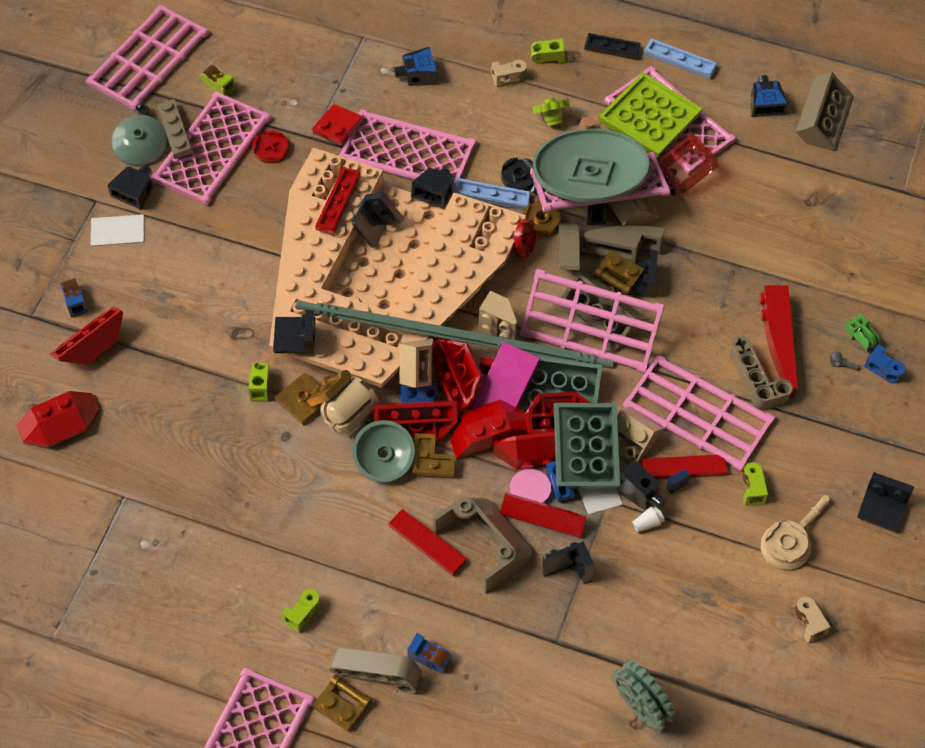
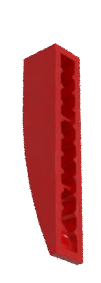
(779, 332)

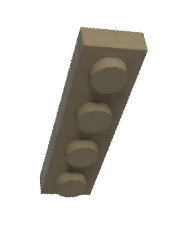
(174, 129)

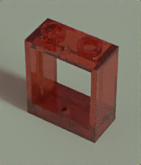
(677, 153)

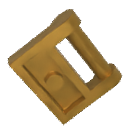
(622, 269)
(329, 388)
(337, 708)

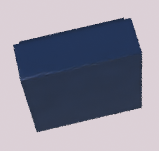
(677, 481)

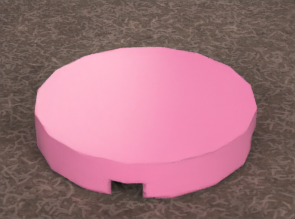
(531, 485)

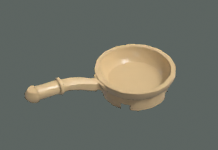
(787, 543)

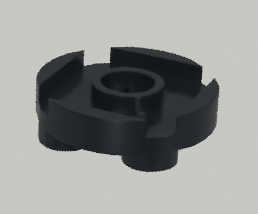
(509, 171)

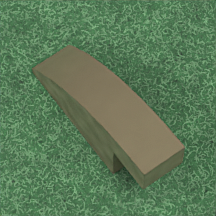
(624, 240)
(568, 247)

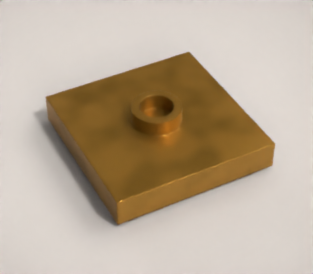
(294, 398)

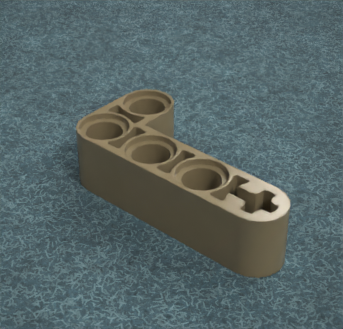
(755, 372)
(377, 667)

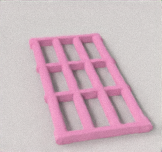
(144, 72)
(606, 335)
(710, 428)

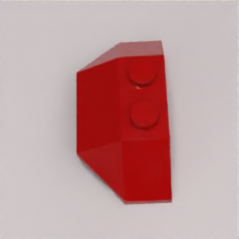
(91, 339)
(457, 371)
(541, 411)
(420, 417)
(58, 419)
(486, 424)
(526, 450)

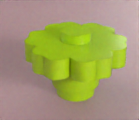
(551, 110)

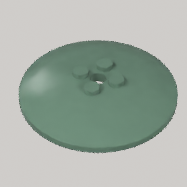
(591, 165)

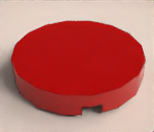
(271, 146)
(524, 238)

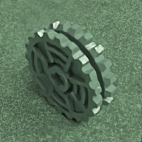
(644, 695)

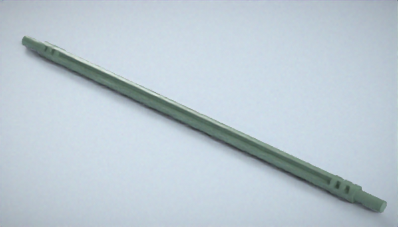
(447, 332)

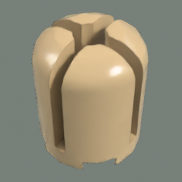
(349, 407)

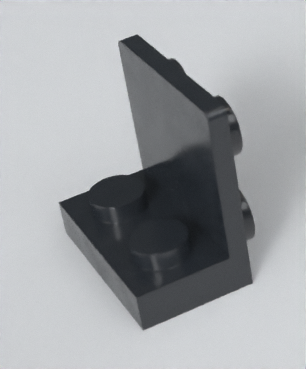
(374, 215)
(646, 283)
(295, 334)
(885, 502)
(574, 556)

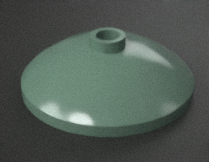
(143, 148)
(381, 437)

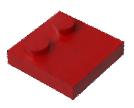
(337, 124)

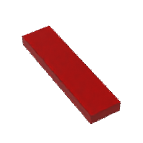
(338, 200)
(695, 465)
(543, 514)
(427, 542)

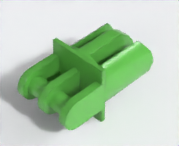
(863, 332)

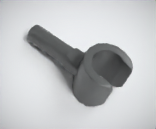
(836, 361)

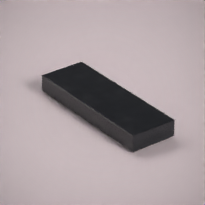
(612, 46)

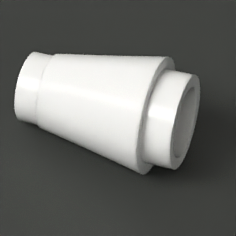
(649, 519)

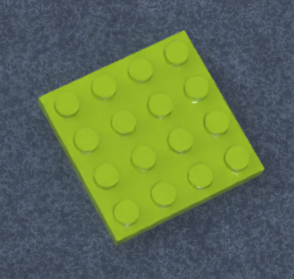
(650, 114)

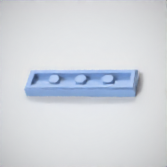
(680, 58)
(493, 193)

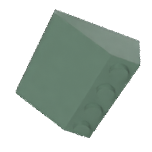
(563, 376)
(587, 446)

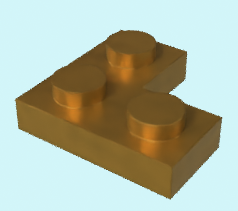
(427, 462)

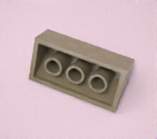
(824, 112)
(604, 304)

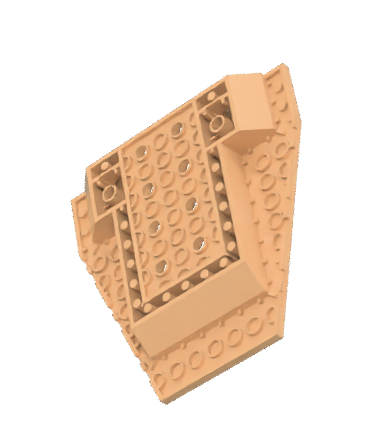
(448, 268)

